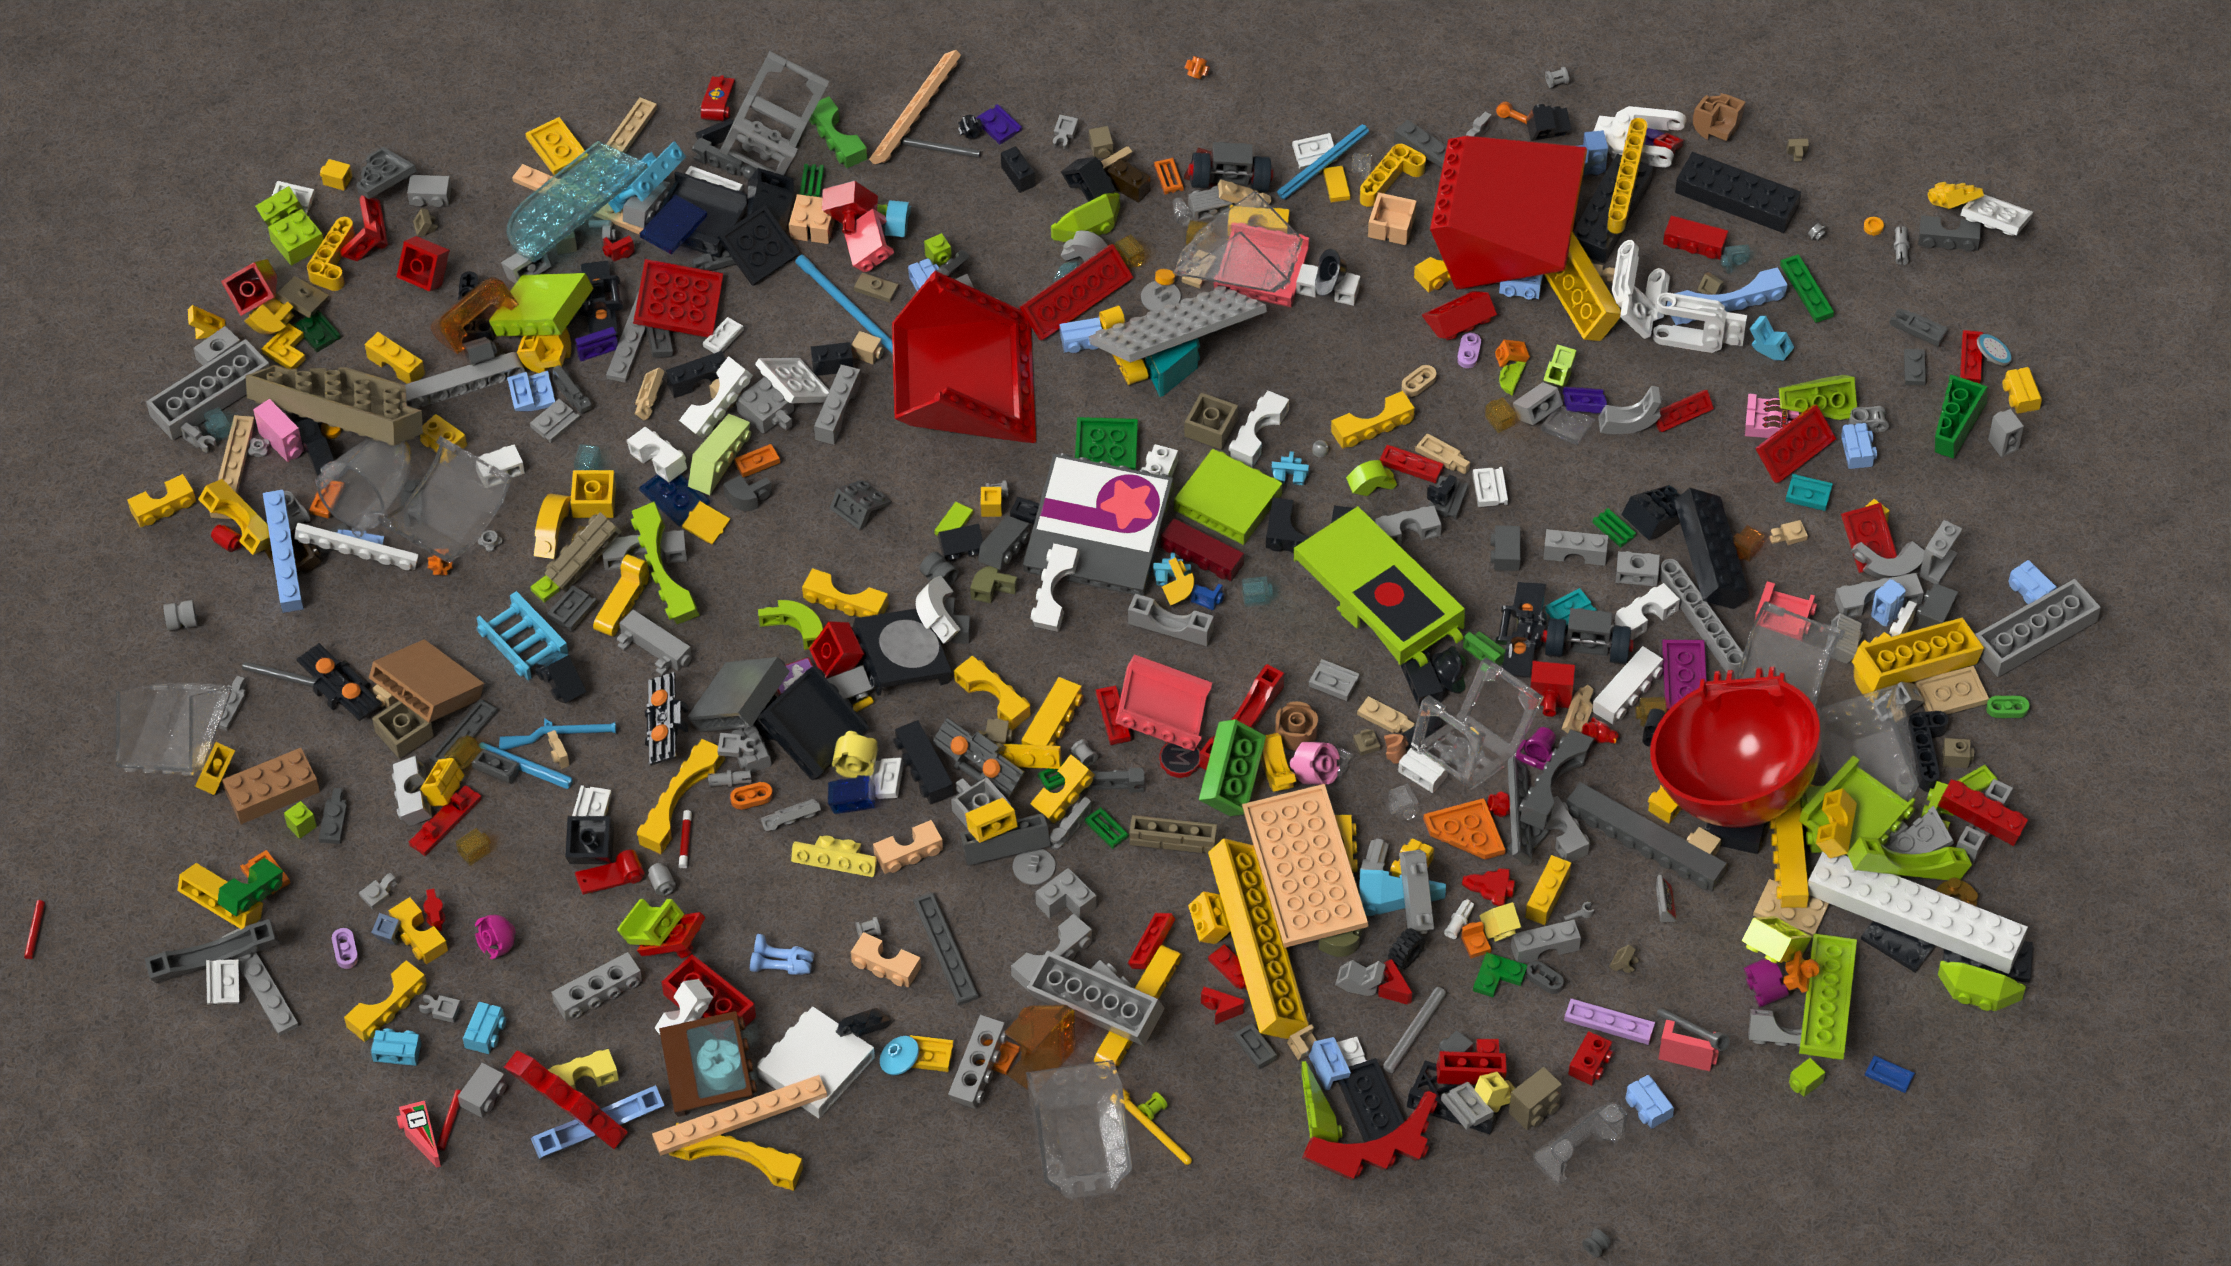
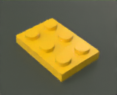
(554, 144)

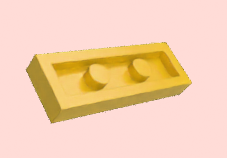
(1033, 756)

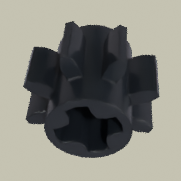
(970, 126)

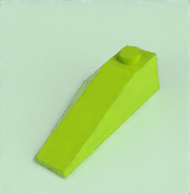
(1832, 394)

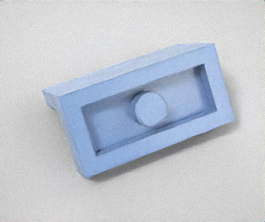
(1328, 1062)

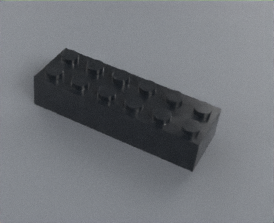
(1738, 192)
(1592, 226)
(1711, 548)

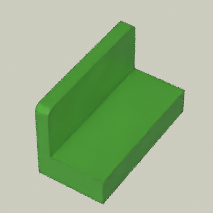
(1482, 647)

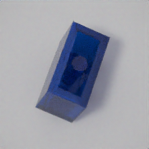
(851, 794)

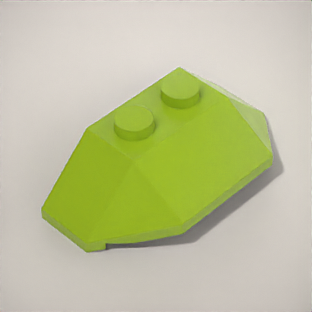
(1094, 216)
(1979, 986)

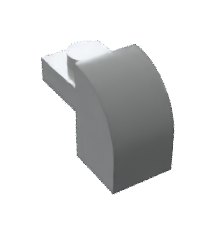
(1084, 245)
(1359, 979)

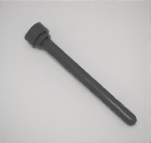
(1717, 1040)

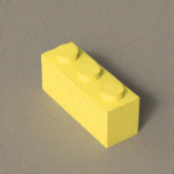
(1500, 922)

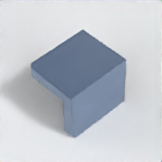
(386, 928)

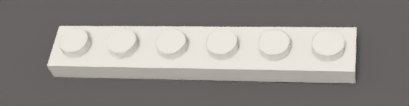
(355, 546)

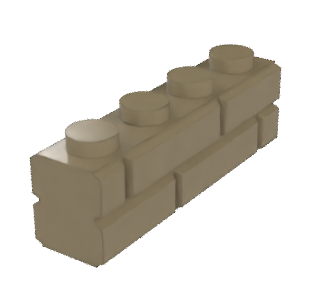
(582, 551)
(1172, 834)

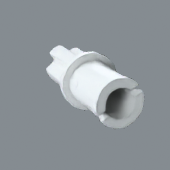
(1459, 919)

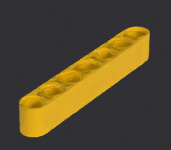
(1627, 175)
(1151, 983)

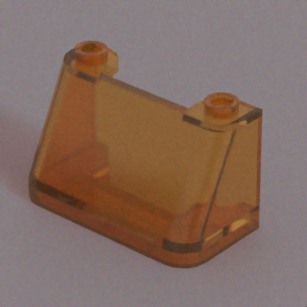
(449, 325)

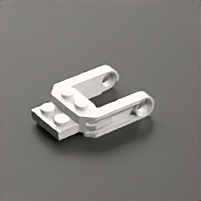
(1617, 128)
(1637, 308)
(1718, 326)

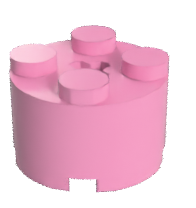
(1315, 763)

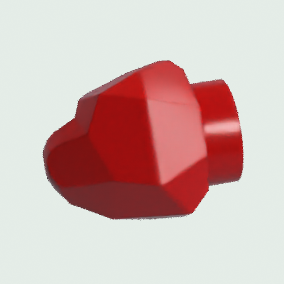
(1499, 804)

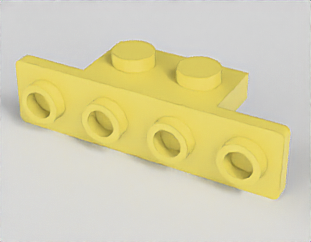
(834, 855)

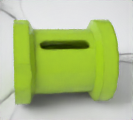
(1153, 1105)

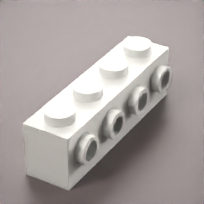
(1161, 460)

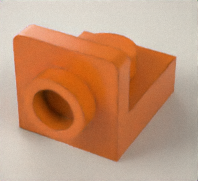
(1511, 351)
(1475, 939)

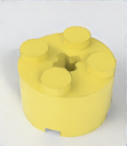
(855, 755)

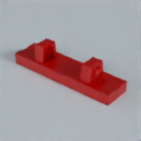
(445, 820)

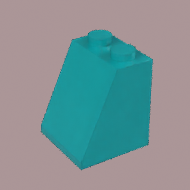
(1172, 365)

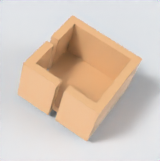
(809, 213)
(1392, 218)

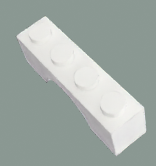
(1269, 411)
(704, 417)
(1061, 562)

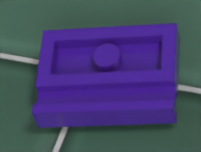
(999, 124)
(596, 344)
(1584, 399)

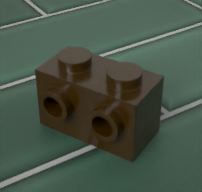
(1129, 180)

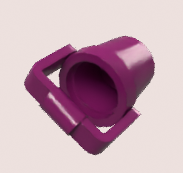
(1537, 748)

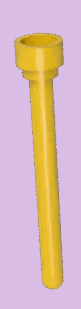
(1155, 1130)

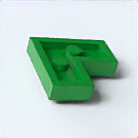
(1495, 969)

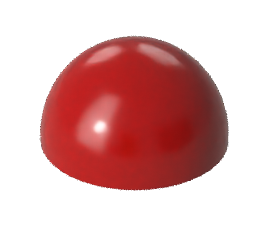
(1738, 749)

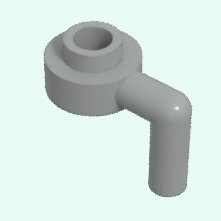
(606, 226)

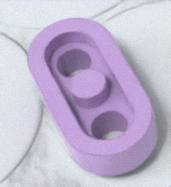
(1469, 348)
(345, 949)

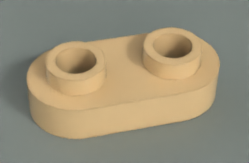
(1417, 381)

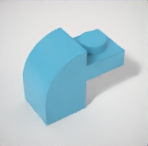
(897, 218)
(1770, 343)

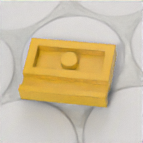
(933, 1053)

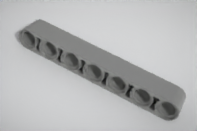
(463, 380)
(1730, 655)

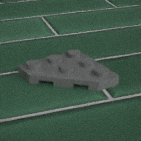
(382, 172)

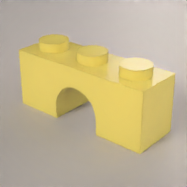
(598, 1066)

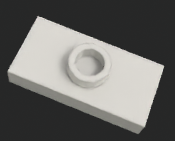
(723, 335)

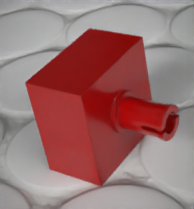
(848, 203)
(422, 263)
(836, 649)
(1554, 683)

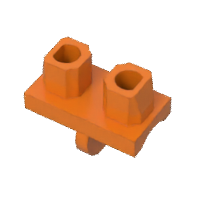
(1800, 972)

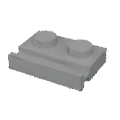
(554, 421)
(1334, 680)
(1467, 1105)

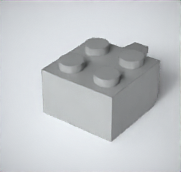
(764, 406)
(973, 797)

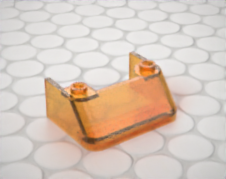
(1044, 1037)

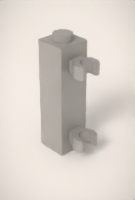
(654, 640)
(1416, 891)

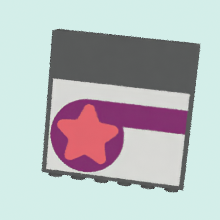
(1105, 514)

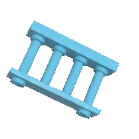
(656, 172)
(530, 618)

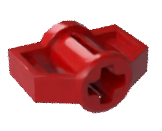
(433, 908)

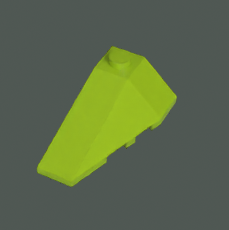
(1319, 1113)

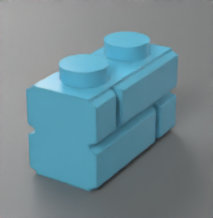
(484, 1028)
(396, 1047)

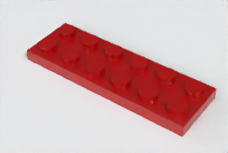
(1076, 292)

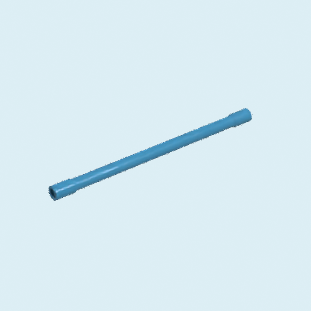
(810, 269)

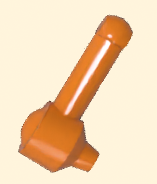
(1505, 109)

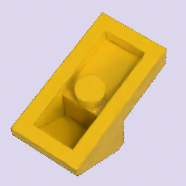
(204, 322)

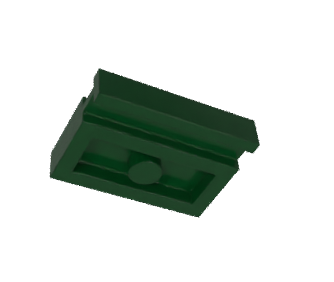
(318, 331)

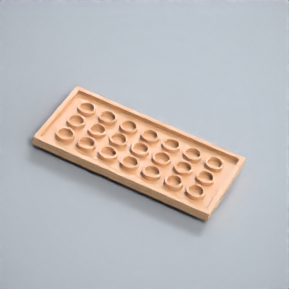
(1304, 865)

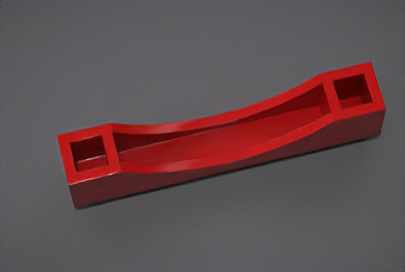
(1259, 698)

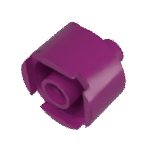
(1766, 981)

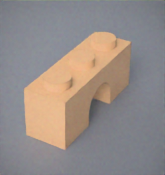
(894, 856)
(899, 970)

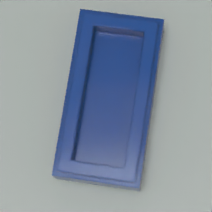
(1889, 1074)

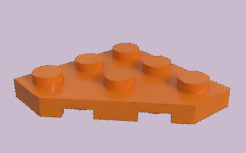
(1467, 828)

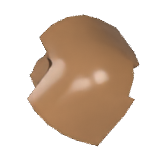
(1718, 116)

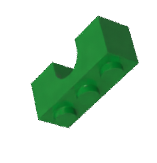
(262, 880)

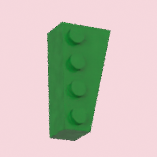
(1959, 413)

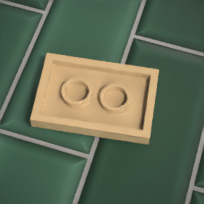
(1952, 691)
(1804, 919)

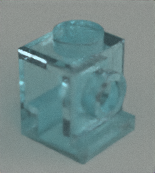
(217, 424)

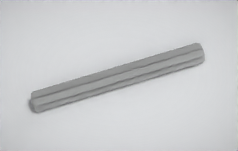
(1414, 1030)

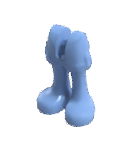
(796, 961)

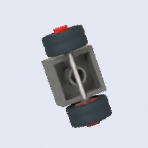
(1230, 163)
(1588, 635)

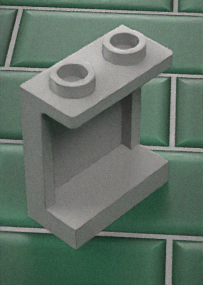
(1938, 553)

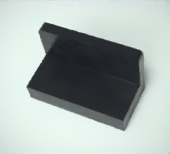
(717, 133)

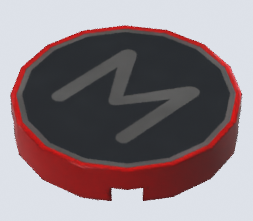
(1178, 760)

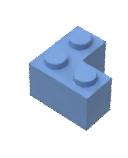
(1596, 152)

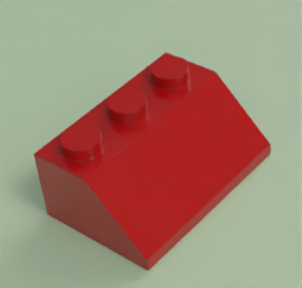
(1460, 314)

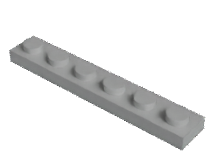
(626, 349)
(266, 992)

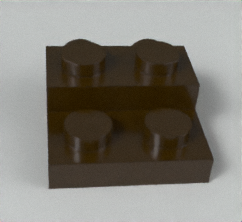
(305, 555)

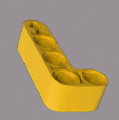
(1398, 160)
(322, 266)
(1132, 371)
(621, 600)

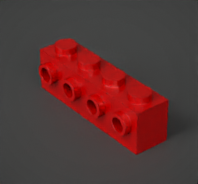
(1982, 812)

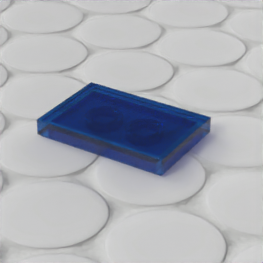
(673, 224)
(673, 497)

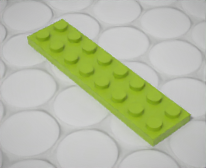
(1828, 997)

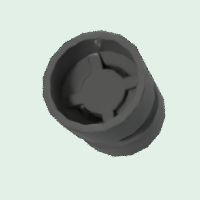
(935, 565)

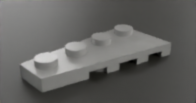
(1923, 836)

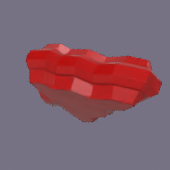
(1491, 885)

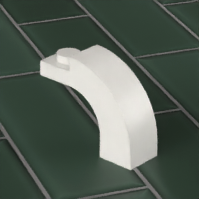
(932, 611)

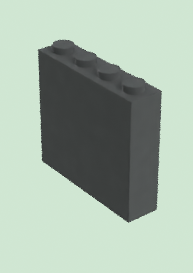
(738, 694)

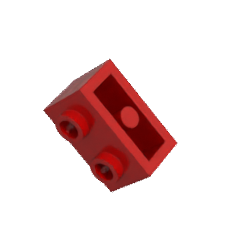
(1590, 1058)

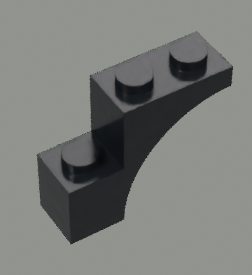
(314, 443)

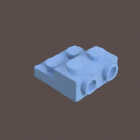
(1525, 287)

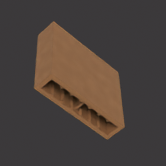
(426, 680)

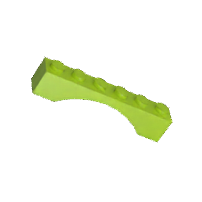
(651, 527)
(1941, 864)

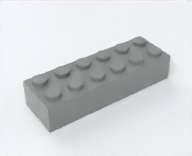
(205, 389)
(2037, 627)
(1096, 998)

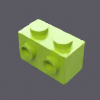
(279, 206)

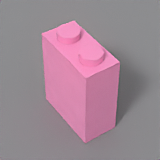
(279, 430)

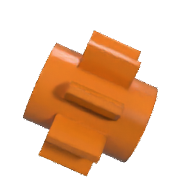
(1197, 67)
(438, 565)

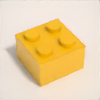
(593, 493)

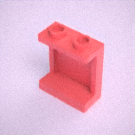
(868, 243)
(1790, 603)
(1686, 1049)

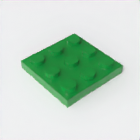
(1107, 440)

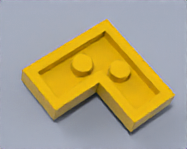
(282, 348)

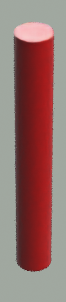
(34, 930)
(441, 1145)

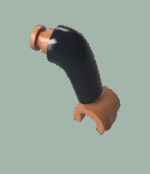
(1397, 743)

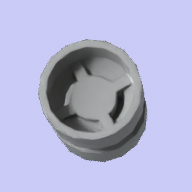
(180, 615)

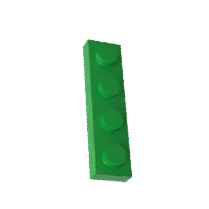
(1807, 288)

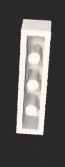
(1628, 685)

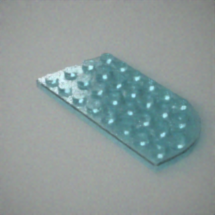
(570, 199)

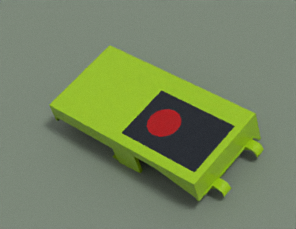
(1381, 586)

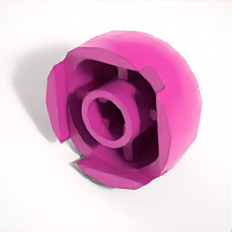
(495, 930)

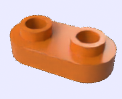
(750, 794)

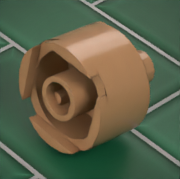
(1296, 724)

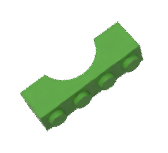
(847, 148)

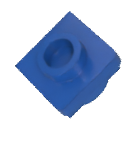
(1206, 597)

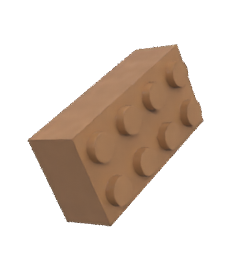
(270, 785)

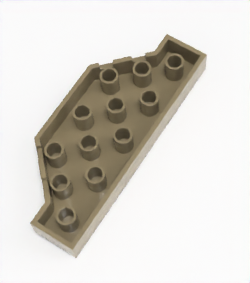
(341, 400)

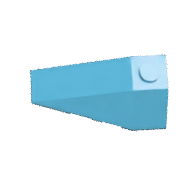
(1385, 893)

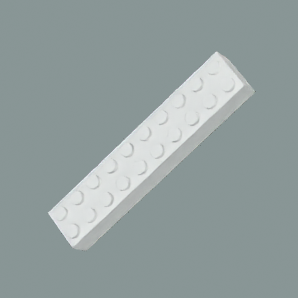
(1918, 912)

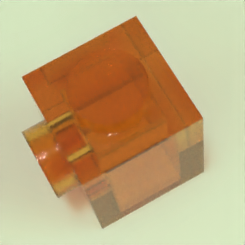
(1748, 543)

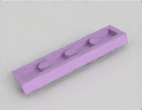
(1609, 1021)

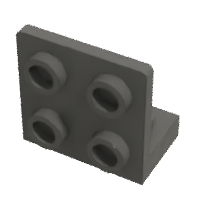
(856, 502)

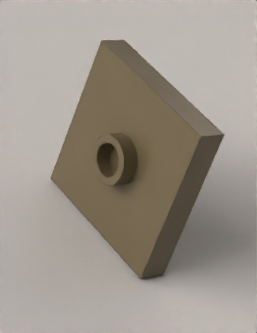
(302, 296)

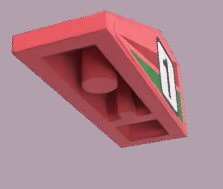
(418, 1129)

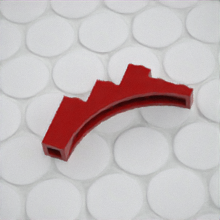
(565, 1097)
(1405, 1140)

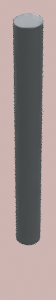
(941, 147)
(278, 674)

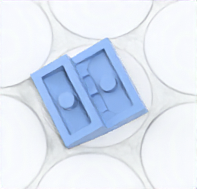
(531, 391)

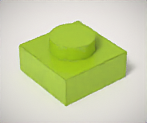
(545, 588)

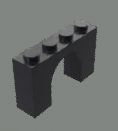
(1280, 531)

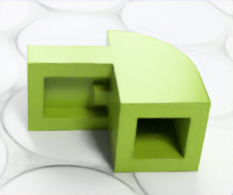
(1560, 368)
(1369, 476)

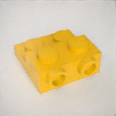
(1952, 195)

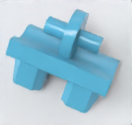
(1291, 466)
(1163, 570)

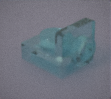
(1736, 255)

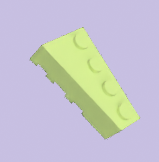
(717, 453)

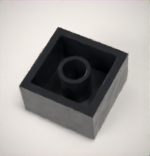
(589, 839)

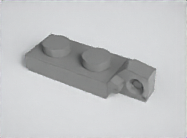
(234, 703)
(789, 814)

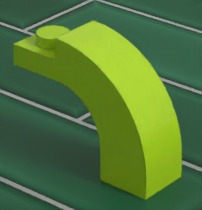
(794, 615)

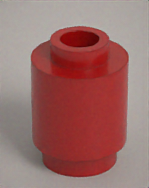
(226, 537)

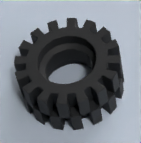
(1407, 948)

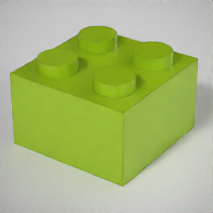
(295, 236)

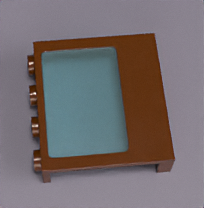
(707, 1062)

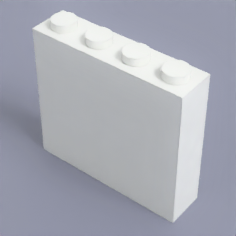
(815, 1050)

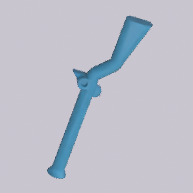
(510, 742)

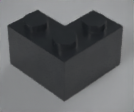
(1548, 122)
(1089, 176)
(561, 675)

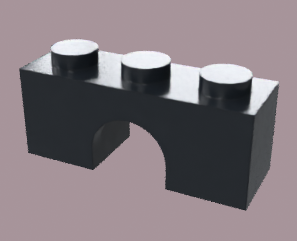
(685, 376)

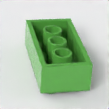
(1232, 767)

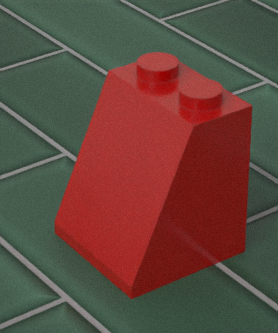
(251, 286)

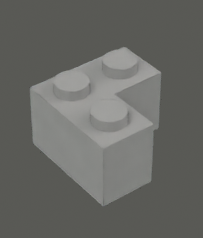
(1068, 892)

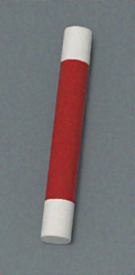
(685, 838)

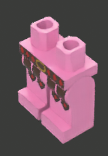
(1766, 416)

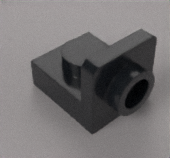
(1444, 492)

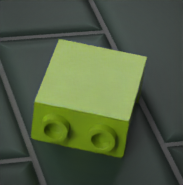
(650, 924)

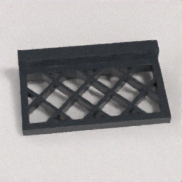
(1441, 1110)

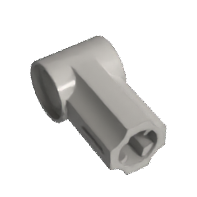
(1376, 855)

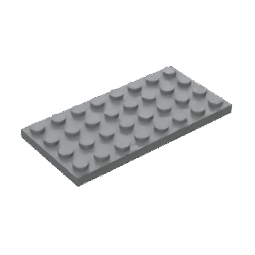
(1177, 323)

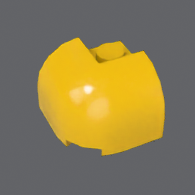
(270, 317)
(544, 351)

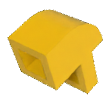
(1180, 588)

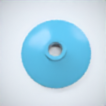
(899, 1055)

